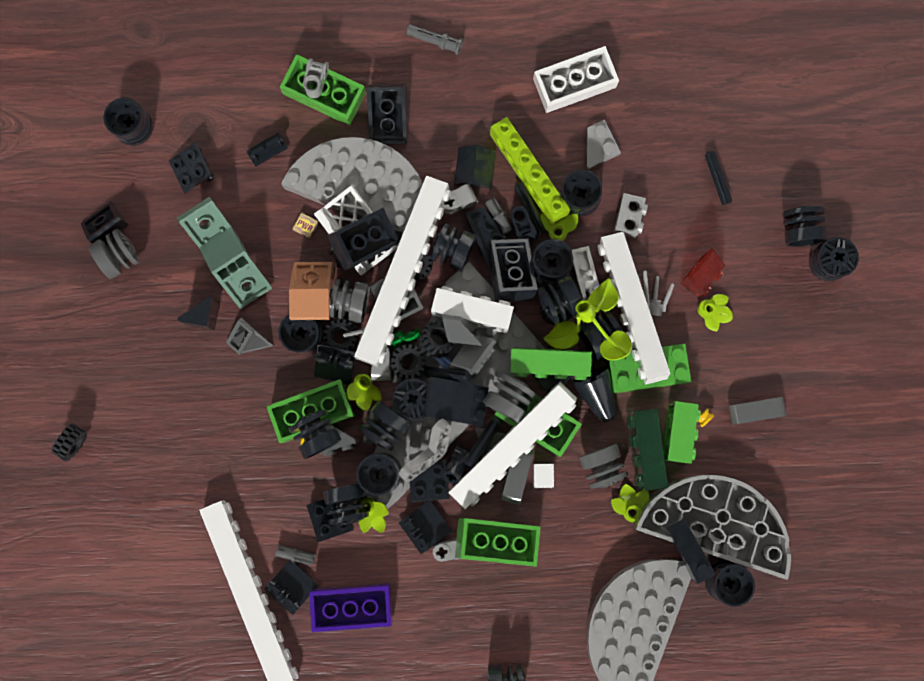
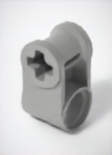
(315, 74)
(460, 199)
(384, 371)
(450, 546)

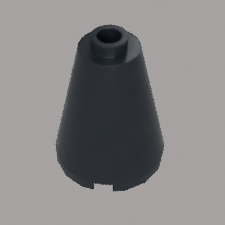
(598, 393)

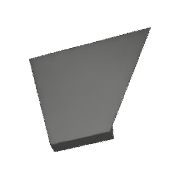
(461, 330)
(246, 338)

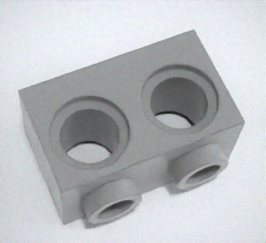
(625, 214)

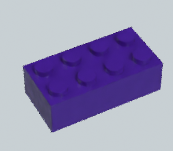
(350, 607)

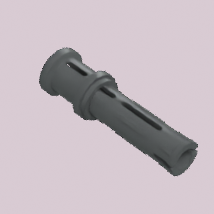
(443, 41)

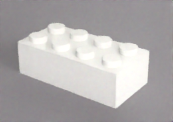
(575, 79)
(477, 310)

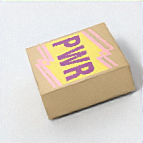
(305, 225)

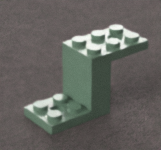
(224, 253)

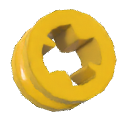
(705, 417)

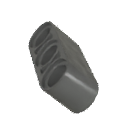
(757, 410)
(516, 479)

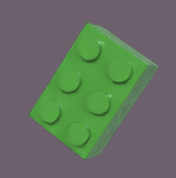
(681, 432)

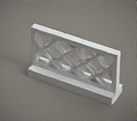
(330, 223)

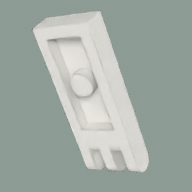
(584, 271)

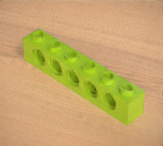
(529, 171)

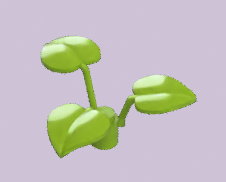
(602, 298)

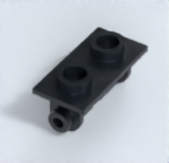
(266, 149)

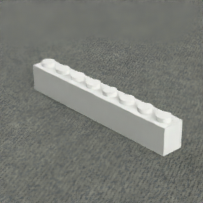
(634, 309)
(513, 445)

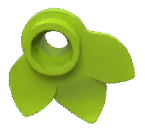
(565, 226)
(717, 313)
(363, 393)
(630, 500)
(376, 515)

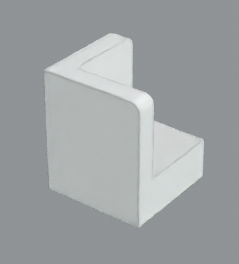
(543, 475)

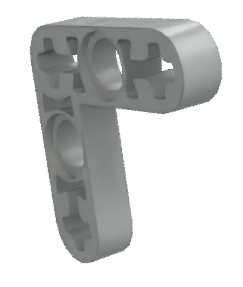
(437, 448)

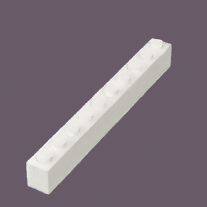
(402, 272)
(247, 592)

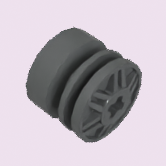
(111, 255)
(349, 300)
(509, 397)
(603, 466)

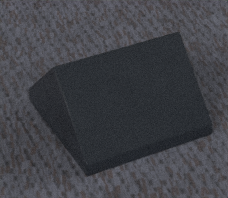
(475, 166)
(103, 222)
(202, 315)

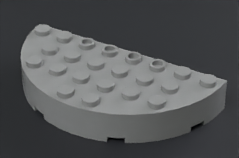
(373, 169)
(725, 519)
(635, 619)

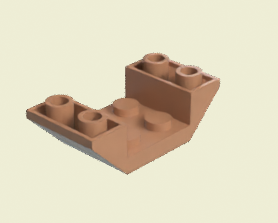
(310, 290)

